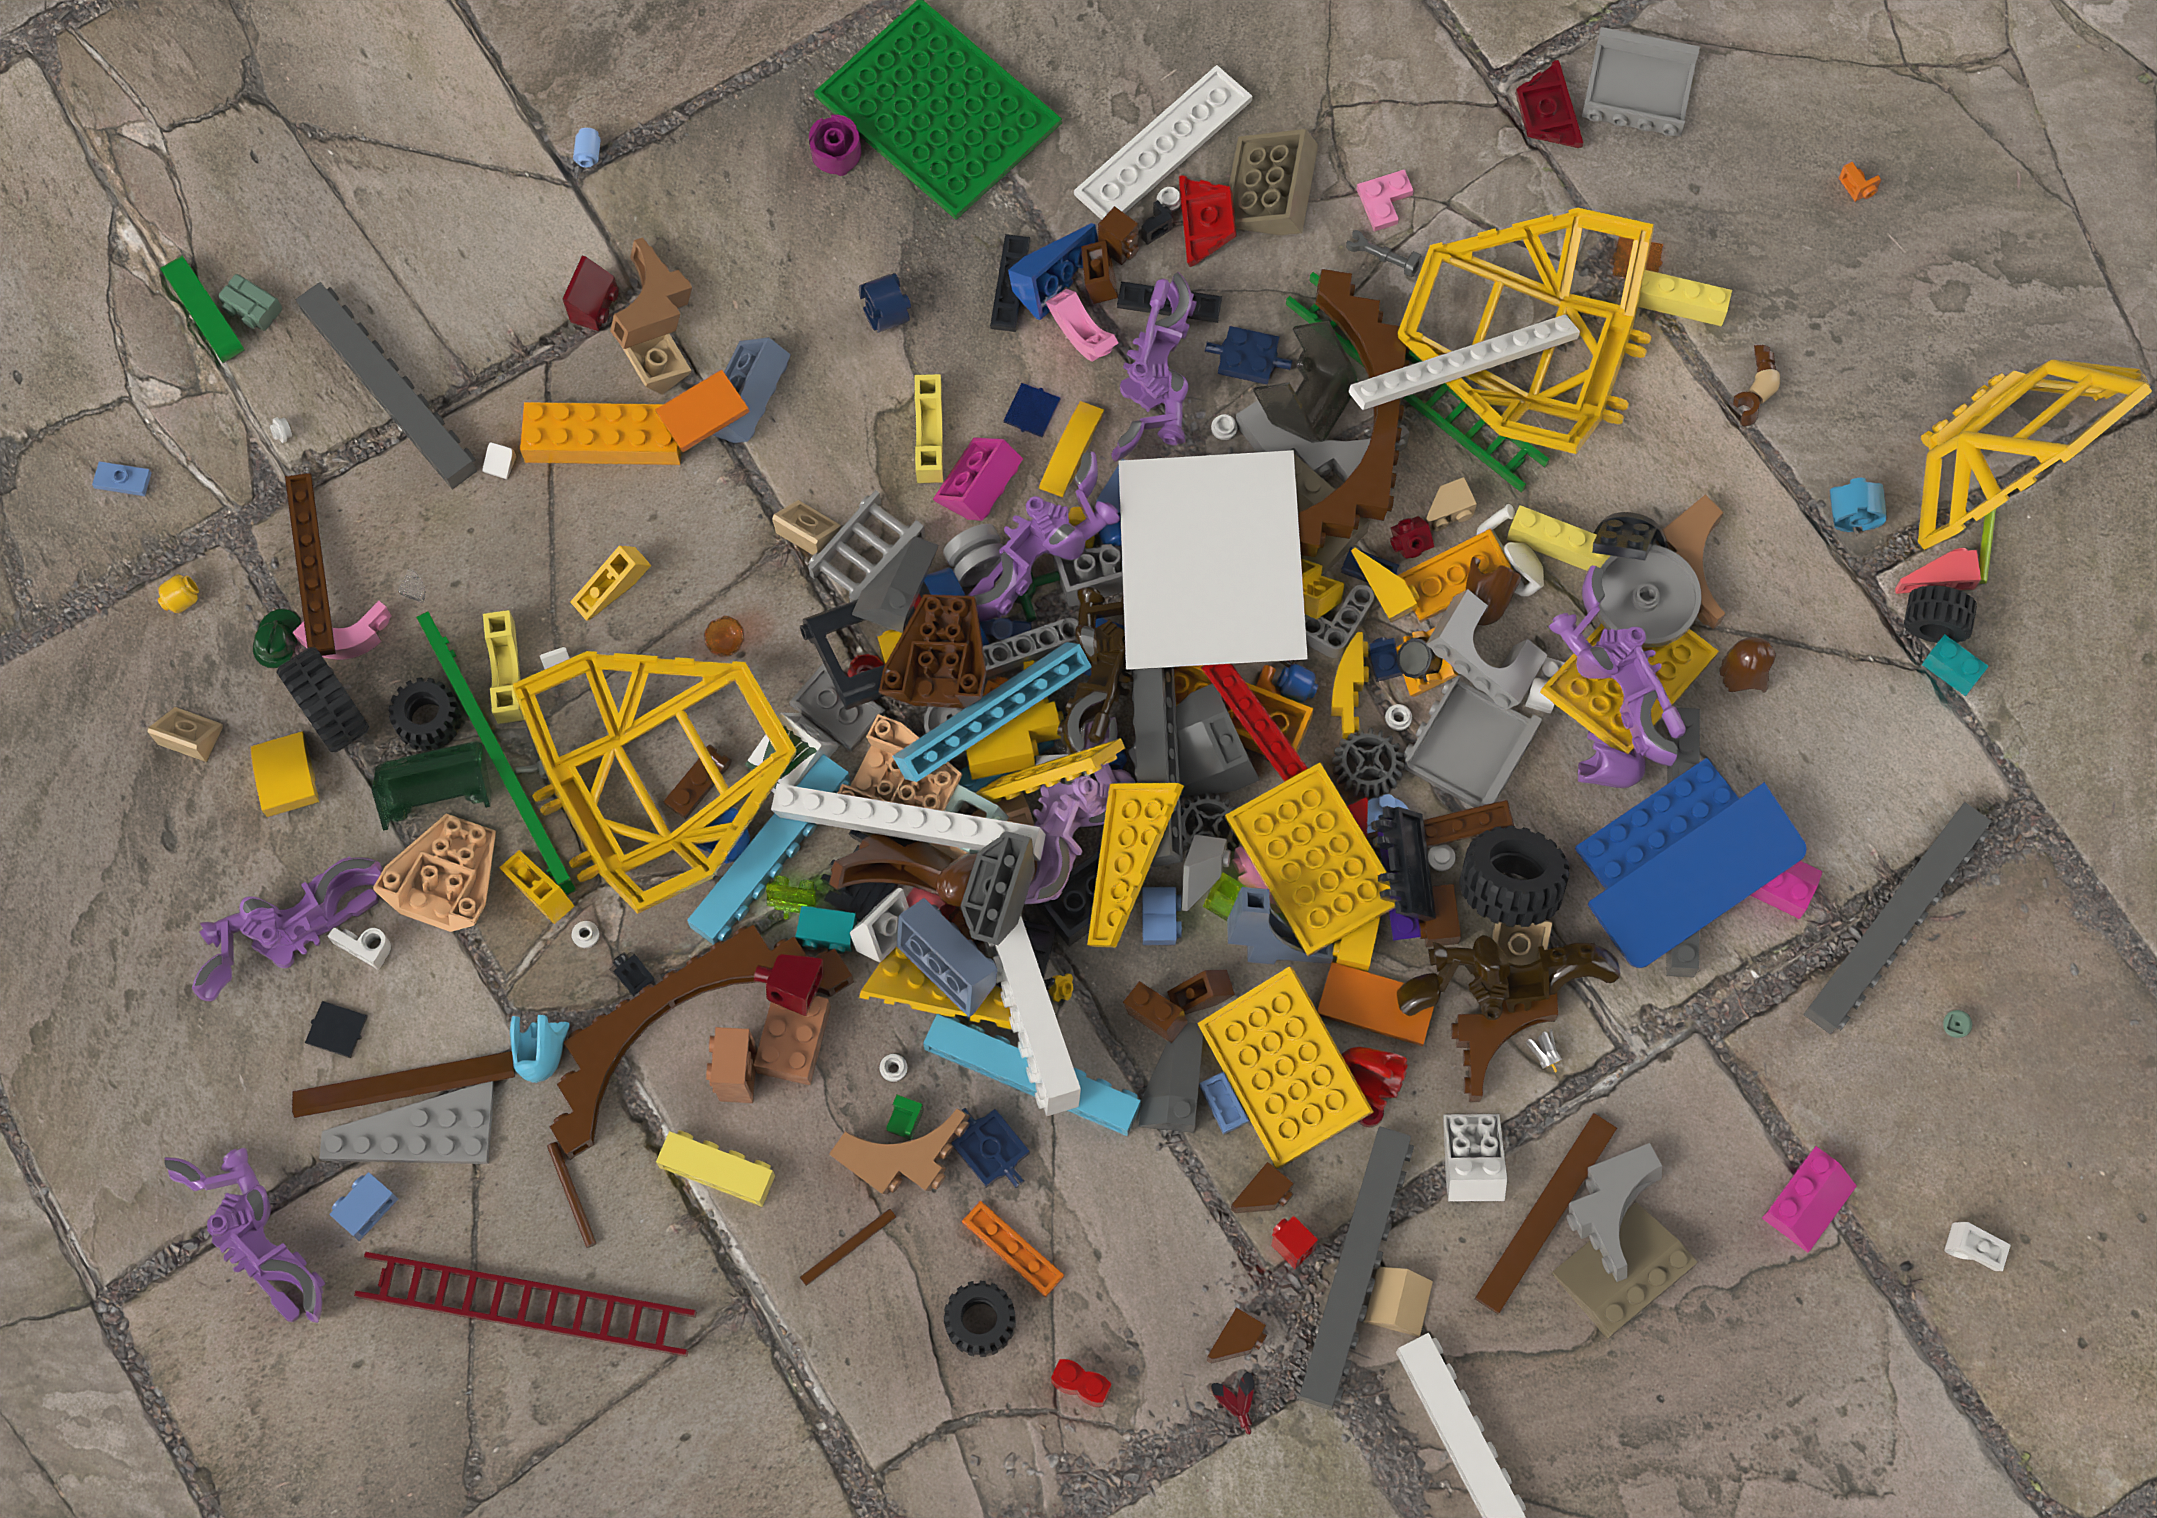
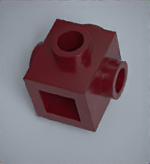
(1411, 537)

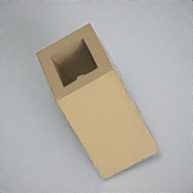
(1451, 504)

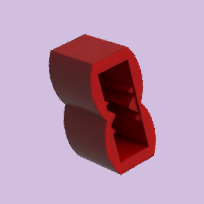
(1088, 1385)

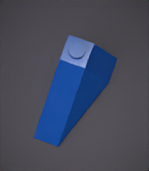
(1050, 269)

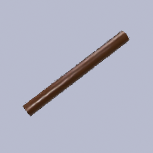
(571, 1194)
(847, 1247)

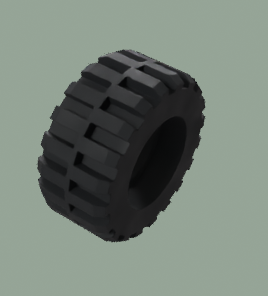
(323, 699)
(1508, 898)

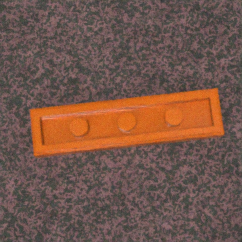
(1013, 1249)

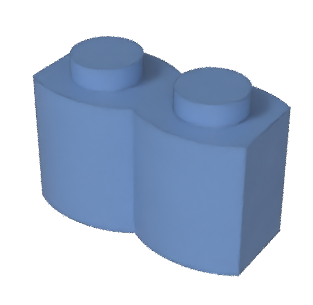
(1159, 916)

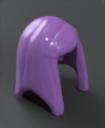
(1611, 766)

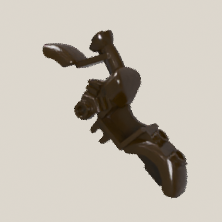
(1502, 980)

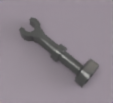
(1410, 265)

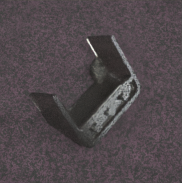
(1323, 392)

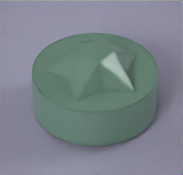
(1957, 1024)

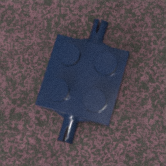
(1248, 355)
(991, 1149)

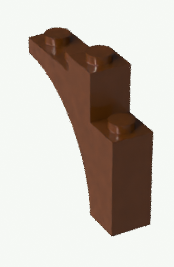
(888, 861)
(1486, 1036)

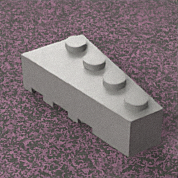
(1094, 568)

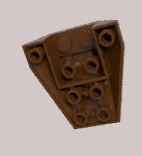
(938, 655)

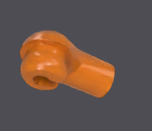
(1266, 678)

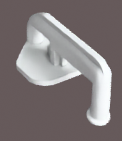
(1518, 554)

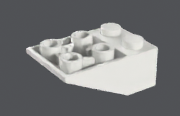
(1474, 1157)

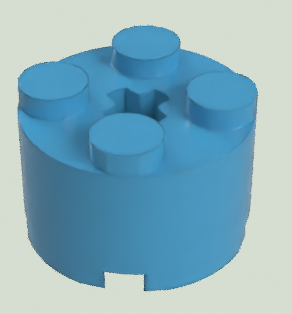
(1858, 505)

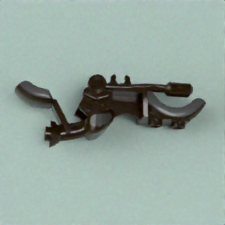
(1107, 655)

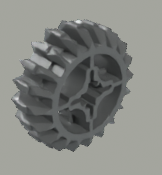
(1382, 778)
(1196, 811)

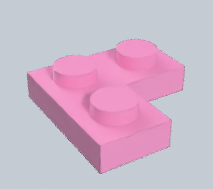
(1378, 198)

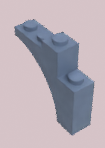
(1265, 933)

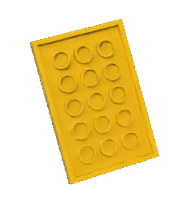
(1598, 701)
(1312, 858)
(1284, 1067)

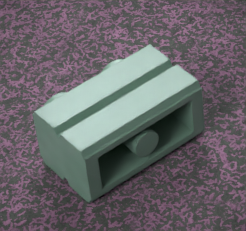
(249, 302)

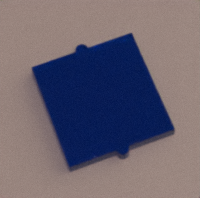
(1032, 410)

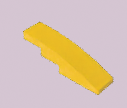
(1070, 449)

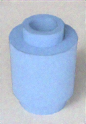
(587, 147)

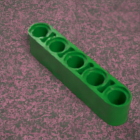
(202, 309)

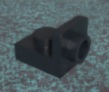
(1157, 226)
(631, 972)

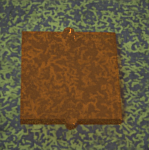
(1623, 255)

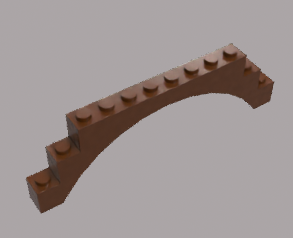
(1368, 487)
(606, 1041)

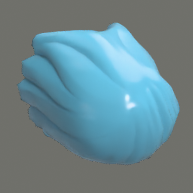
(537, 1049)

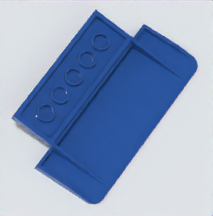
(1685, 860)

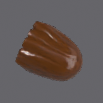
(1493, 589)
(1748, 665)
(954, 879)

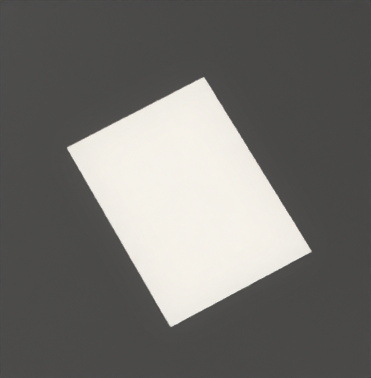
(1211, 560)

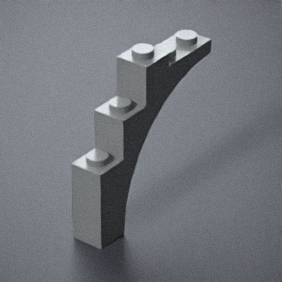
(1319, 456)

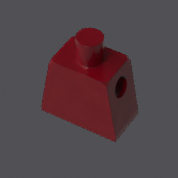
(792, 981)

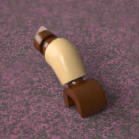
(1765, 385)

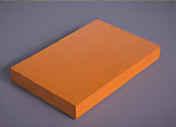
(702, 410)

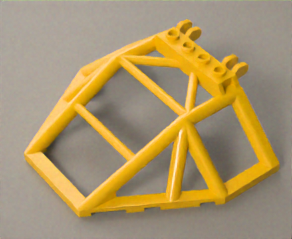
(1556, 289)
(1991, 401)
(622, 728)

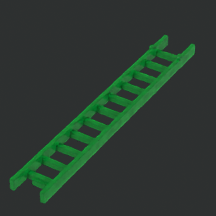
(1445, 424)
(495, 752)

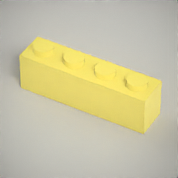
(1684, 298)
(1555, 538)
(716, 1168)

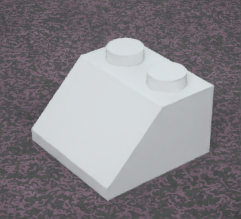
(879, 929)

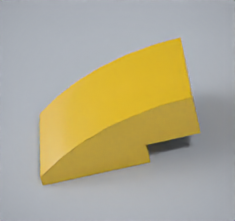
(1319, 592)
(284, 774)

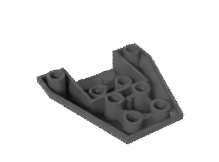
(1209, 746)

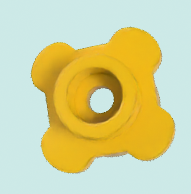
(1062, 987)

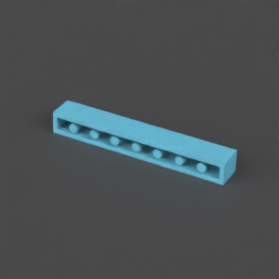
(991, 711)
(761, 860)
(1004, 1064)

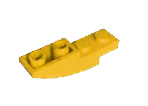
(1348, 681)

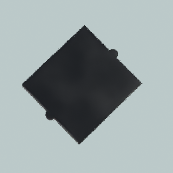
(336, 1029)

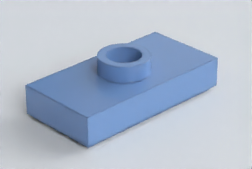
(121, 478)
(1223, 1103)

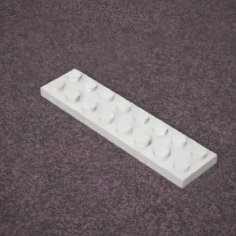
(1164, 144)

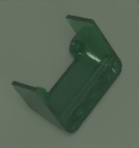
(430, 779)

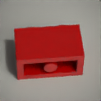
(1293, 1241)

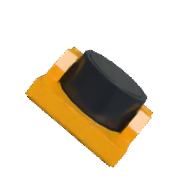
(1420, 665)

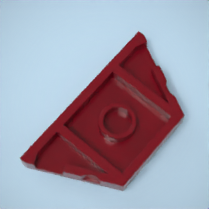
(1548, 108)

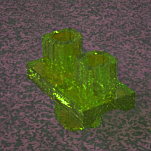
(788, 898)

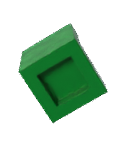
(905, 1117)

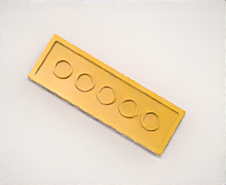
(1051, 772)

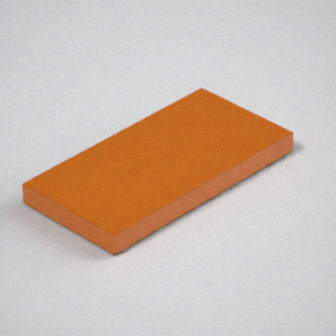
(1370, 1004)

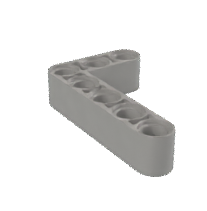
(1337, 629)
(1031, 643)

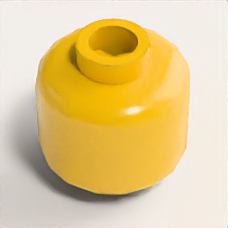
(178, 593)

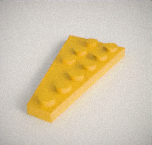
(1130, 838)
(903, 982)

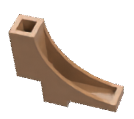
(656, 307)
(1687, 538)
(916, 1159)

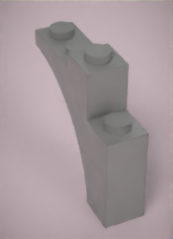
(1612, 1190)

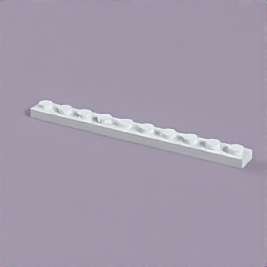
(1463, 362)

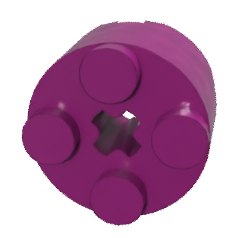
(835, 144)

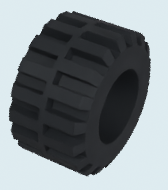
(1938, 612)
(414, 697)
(979, 1294)

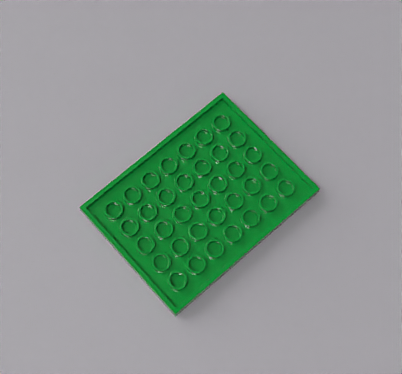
(938, 108)

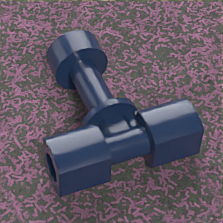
(1004, 628)

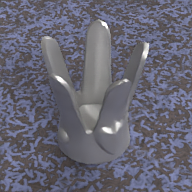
(1549, 1055)

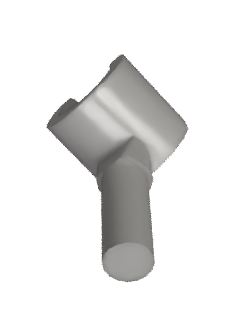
(533, 768)

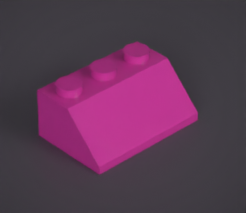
(979, 478)
(1791, 889)
(1810, 1199)

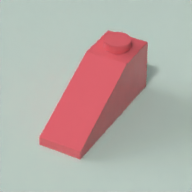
(1955, 570)

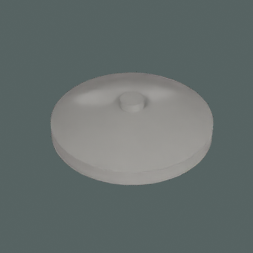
(1650, 594)

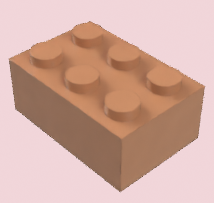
(792, 1042)
(732, 1064)

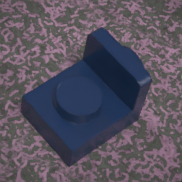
(1384, 659)

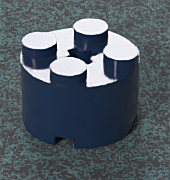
(884, 303)

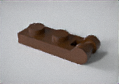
(695, 785)

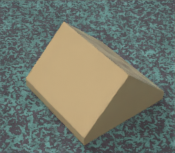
(658, 363)
(805, 527)
(186, 733)
(1398, 1300)

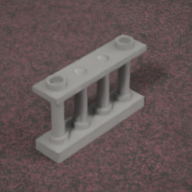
(867, 507)

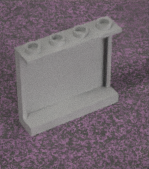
(1640, 82)
(1470, 744)

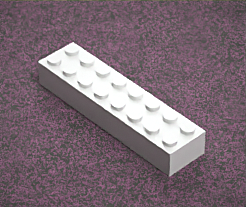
(1035, 1022)

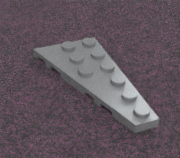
(429, 1131)

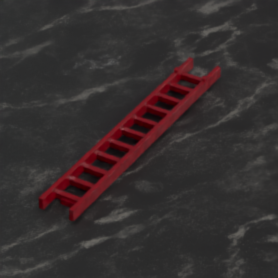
(387, 1275)

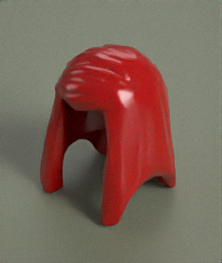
(1376, 1073)

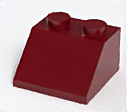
(590, 294)

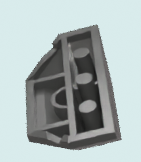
(998, 887)

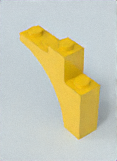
(1015, 743)

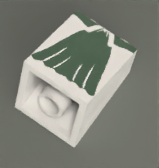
(809, 745)

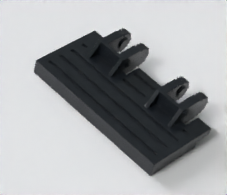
(1408, 857)
(861, 897)

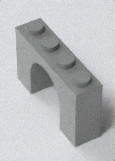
(1454, 643)

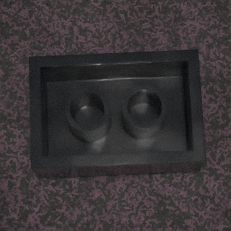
(1073, 908)

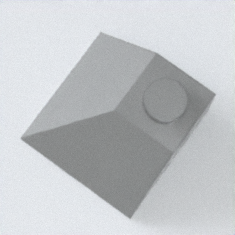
(1203, 867)

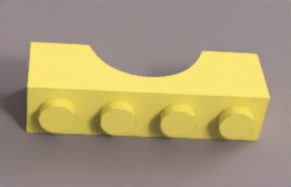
(929, 429)
(504, 661)

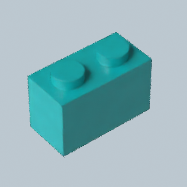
(1955, 665)
(825, 929)

